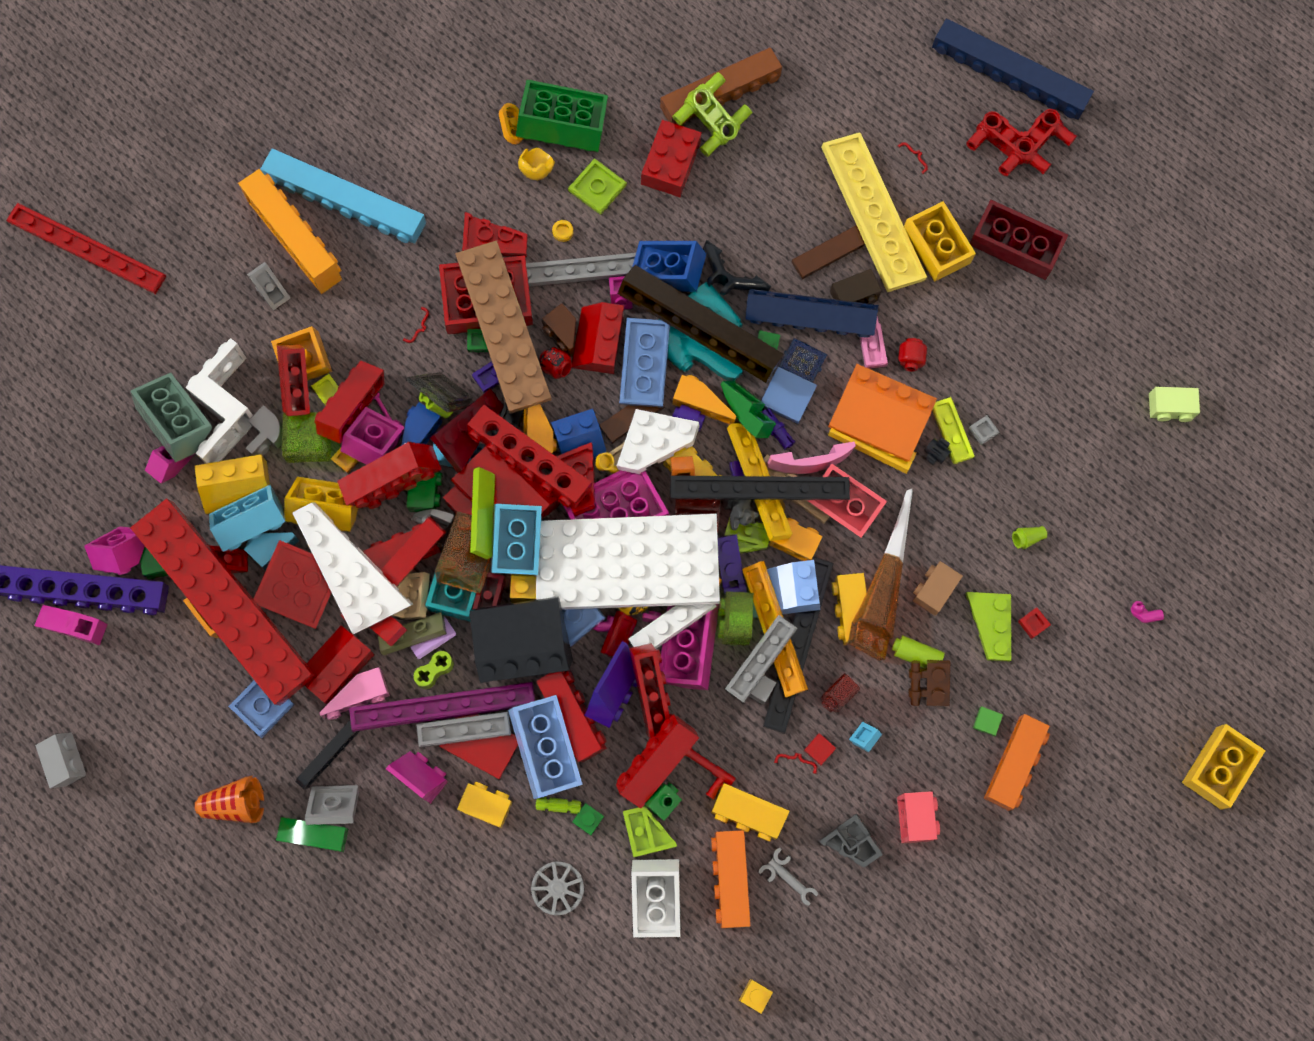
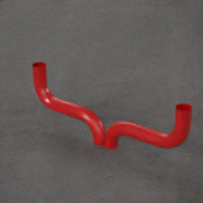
(915, 152)
(419, 330)
(800, 758)

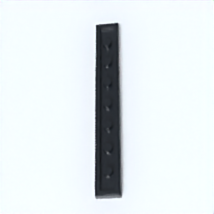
(759, 488)
(781, 706)

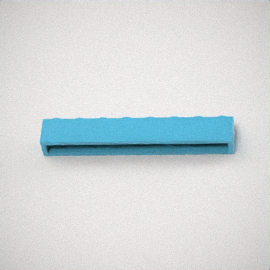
(344, 196)

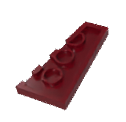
(454, 438)

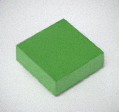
(987, 721)

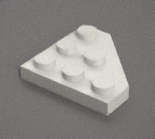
(654, 439)

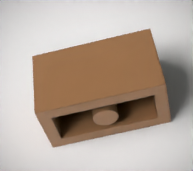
(937, 587)

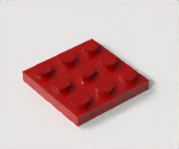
(293, 585)

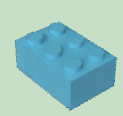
(246, 518)
(516, 539)

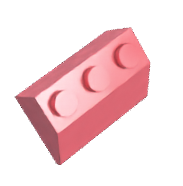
(855, 513)

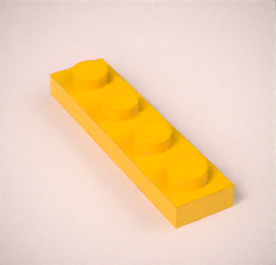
(884, 457)

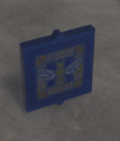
(803, 360)

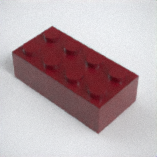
(1018, 239)

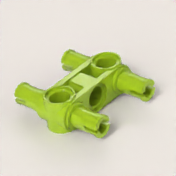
(712, 114)

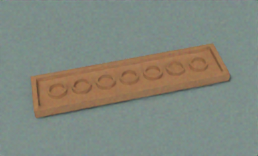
(503, 327)

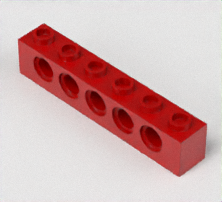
(488, 420)

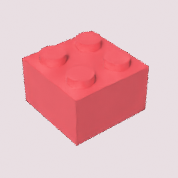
(918, 817)

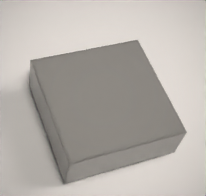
(984, 430)

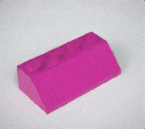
(690, 653)

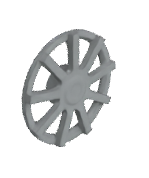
(557, 888)

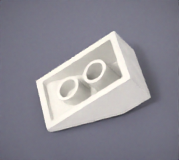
(656, 898)

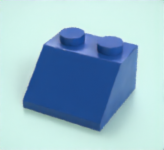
(579, 431)

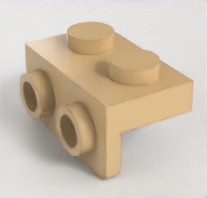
(415, 589)

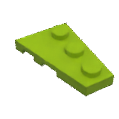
(993, 622)

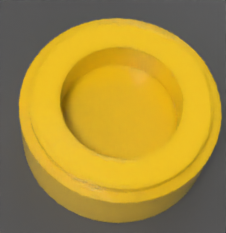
(562, 230)

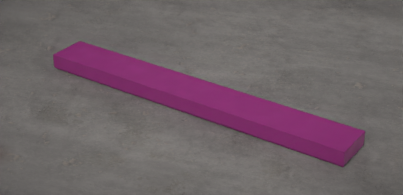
(440, 706)

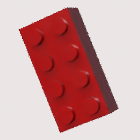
(389, 475)

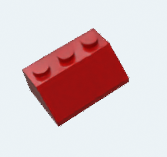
(598, 337)
(337, 664)

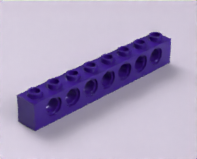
(154, 601)

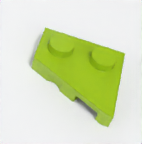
(750, 537)
(645, 832)

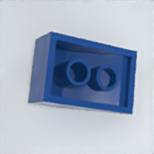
(672, 262)

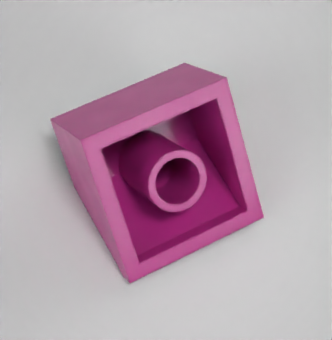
(371, 436)
(115, 551)

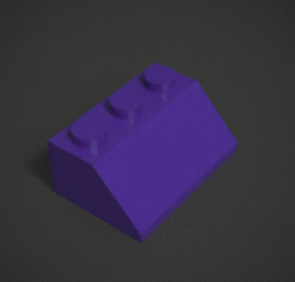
(613, 688)

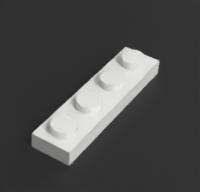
(670, 624)

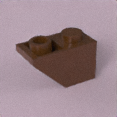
(562, 327)

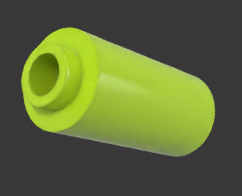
(910, 650)

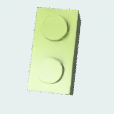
(1174, 403)

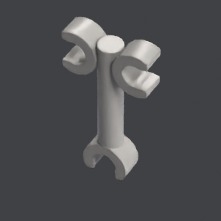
(775, 866)

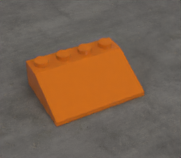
(882, 412)

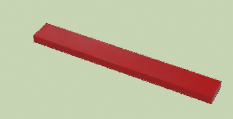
(86, 248)

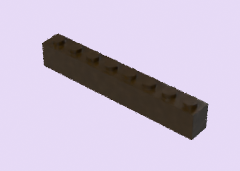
(700, 323)

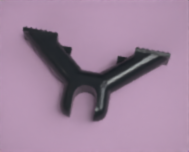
(723, 277)

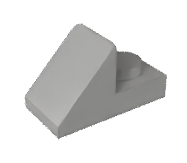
(268, 286)

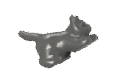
(740, 513)

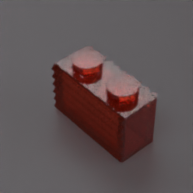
(839, 693)

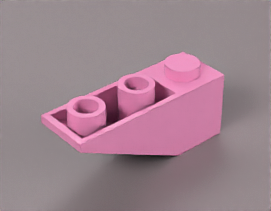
(361, 690)

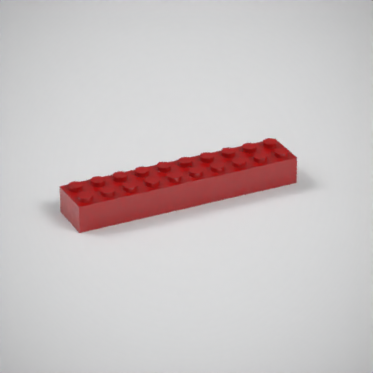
(223, 602)

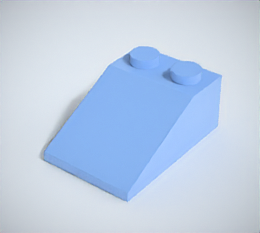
(795, 587)

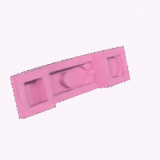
(786, 464)

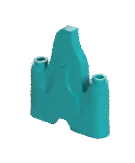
(685, 349)

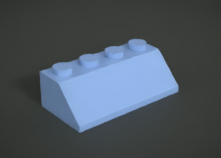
(545, 747)

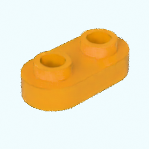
(509, 125)

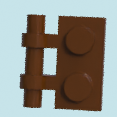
(937, 683)

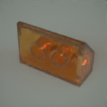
(456, 564)

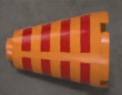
(233, 802)

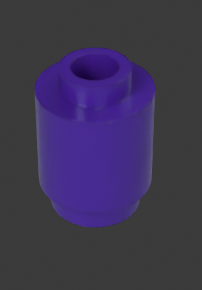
(690, 414)

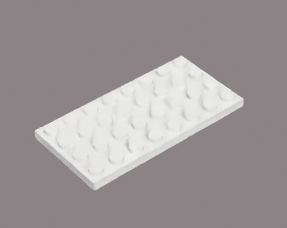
(629, 561)

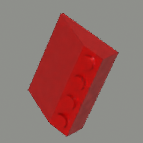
(457, 305)
(510, 484)

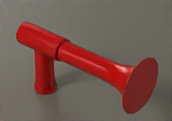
(722, 775)

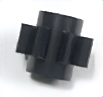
(937, 451)

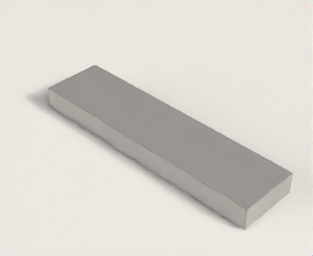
(761, 658)
(463, 729)

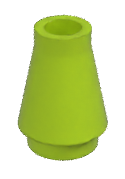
(1028, 536)

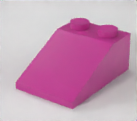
(418, 776)

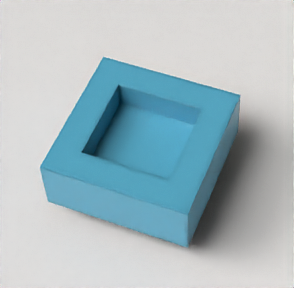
(865, 736)

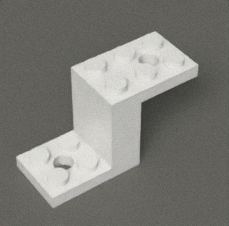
(208, 392)

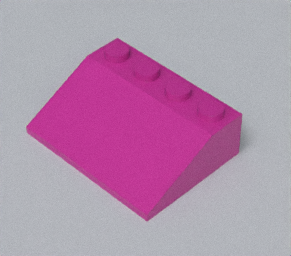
(624, 496)

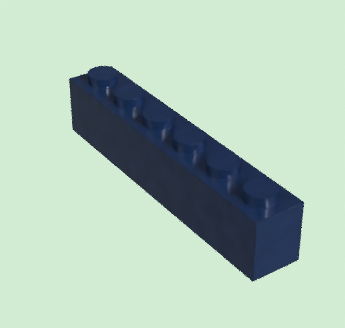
(811, 312)

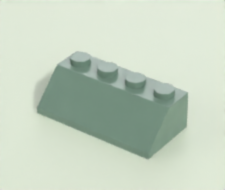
(171, 416)

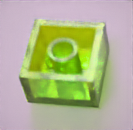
(301, 440)
(737, 618)

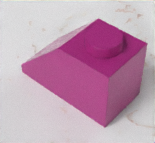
(162, 466)

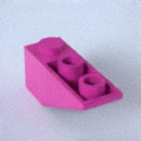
(71, 624)

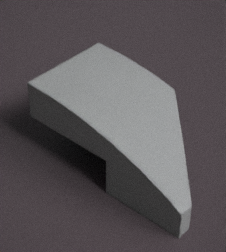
(437, 515)

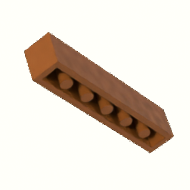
(740, 78)

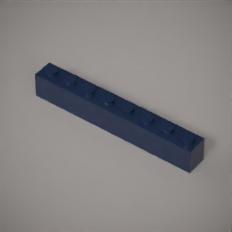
(1012, 69)

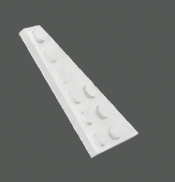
(353, 578)

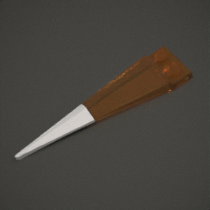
(877, 613)

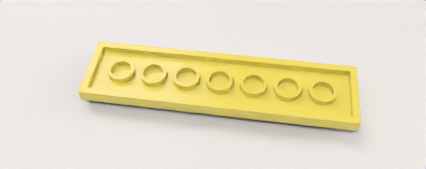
(874, 212)

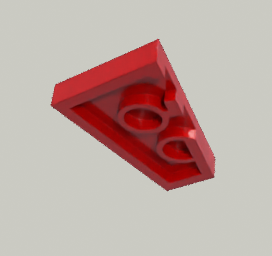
(481, 232)
(582, 461)

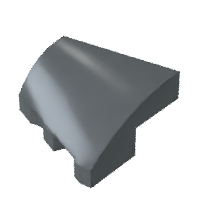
(859, 846)

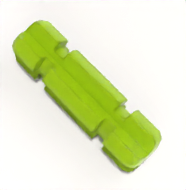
(558, 805)

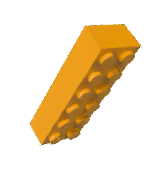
(291, 231)

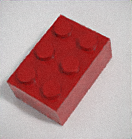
(671, 158)

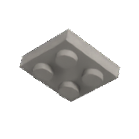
(332, 805)

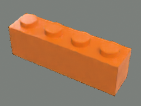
(1016, 762)
(732, 879)

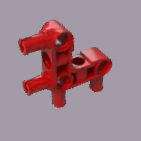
(1010, 140)

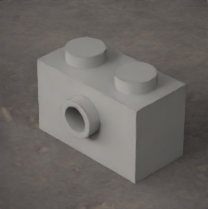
(60, 760)

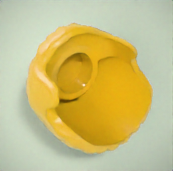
(535, 164)

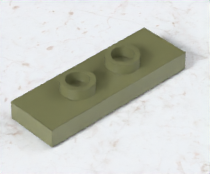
(416, 633)

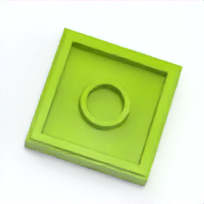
(597, 186)

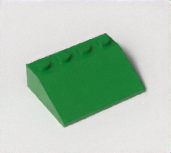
(561, 115)

